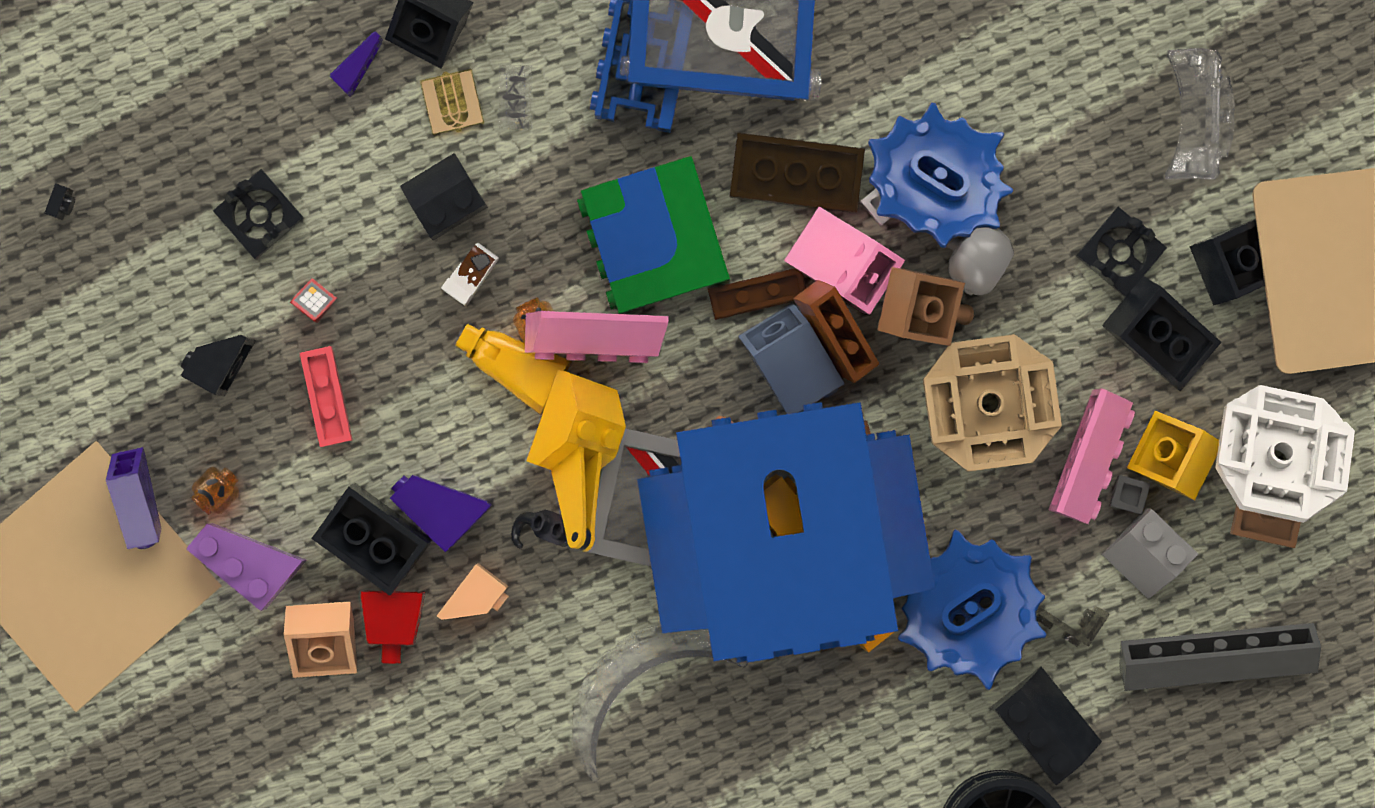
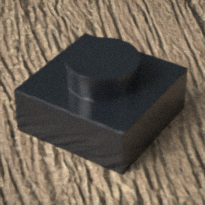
(60, 202)

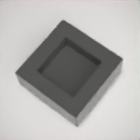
(1129, 494)

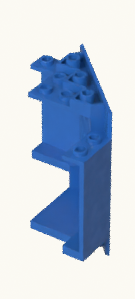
(796, 590)

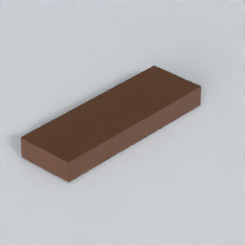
(756, 293)

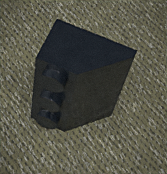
(372, 538)
(1047, 725)

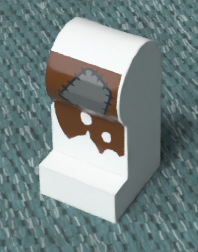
(470, 274)

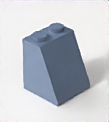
(791, 359)

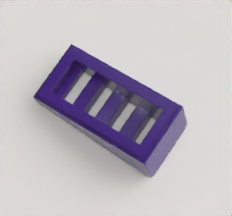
(354, 67)

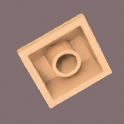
(320, 639)

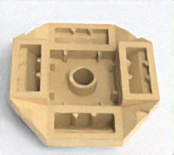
(1026, 402)

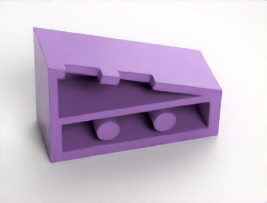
(245, 564)

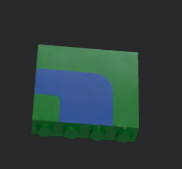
(653, 235)

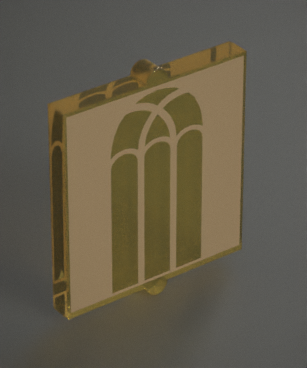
(452, 101)

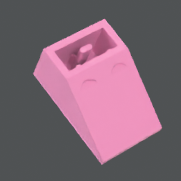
(844, 258)

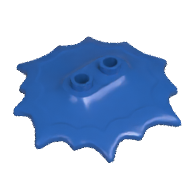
(938, 176)
(990, 635)

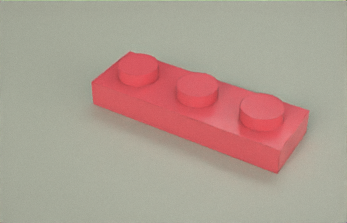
(326, 396)

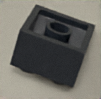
(428, 27)
(443, 197)
(217, 363)

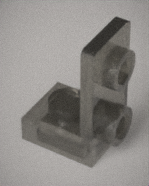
(1090, 623)

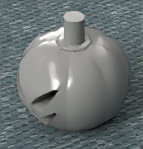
(980, 259)

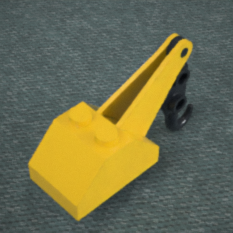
(574, 441)

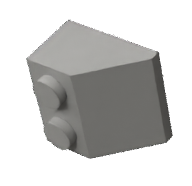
(1149, 553)

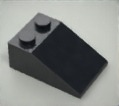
(1230, 262)
(1161, 333)

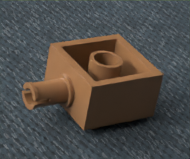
(923, 307)

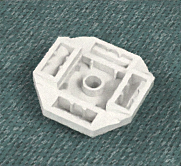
(1308, 435)

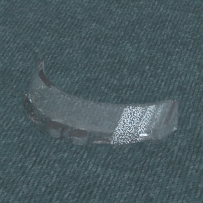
(620, 667)

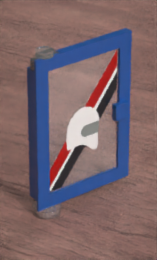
(724, 47)

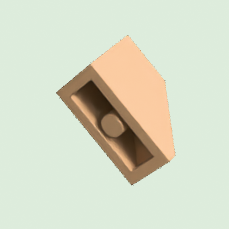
(475, 595)

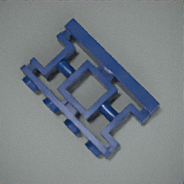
(613, 58)

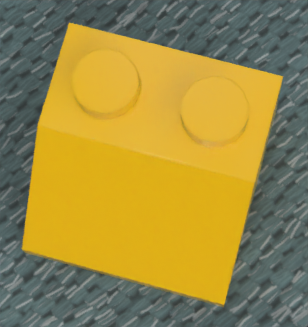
(1175, 455)

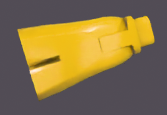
(510, 366)

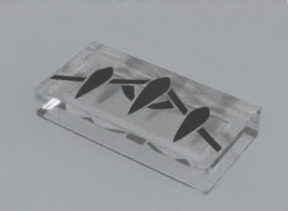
(515, 97)

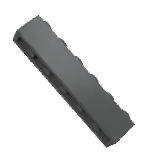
(1219, 656)

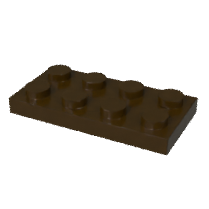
(797, 172)

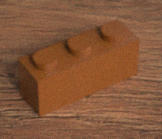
(836, 330)

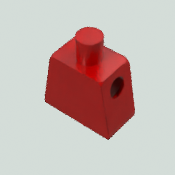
(391, 620)

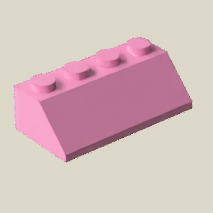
(594, 334)
(1091, 456)

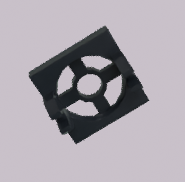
(226, 213)
(1153, 251)

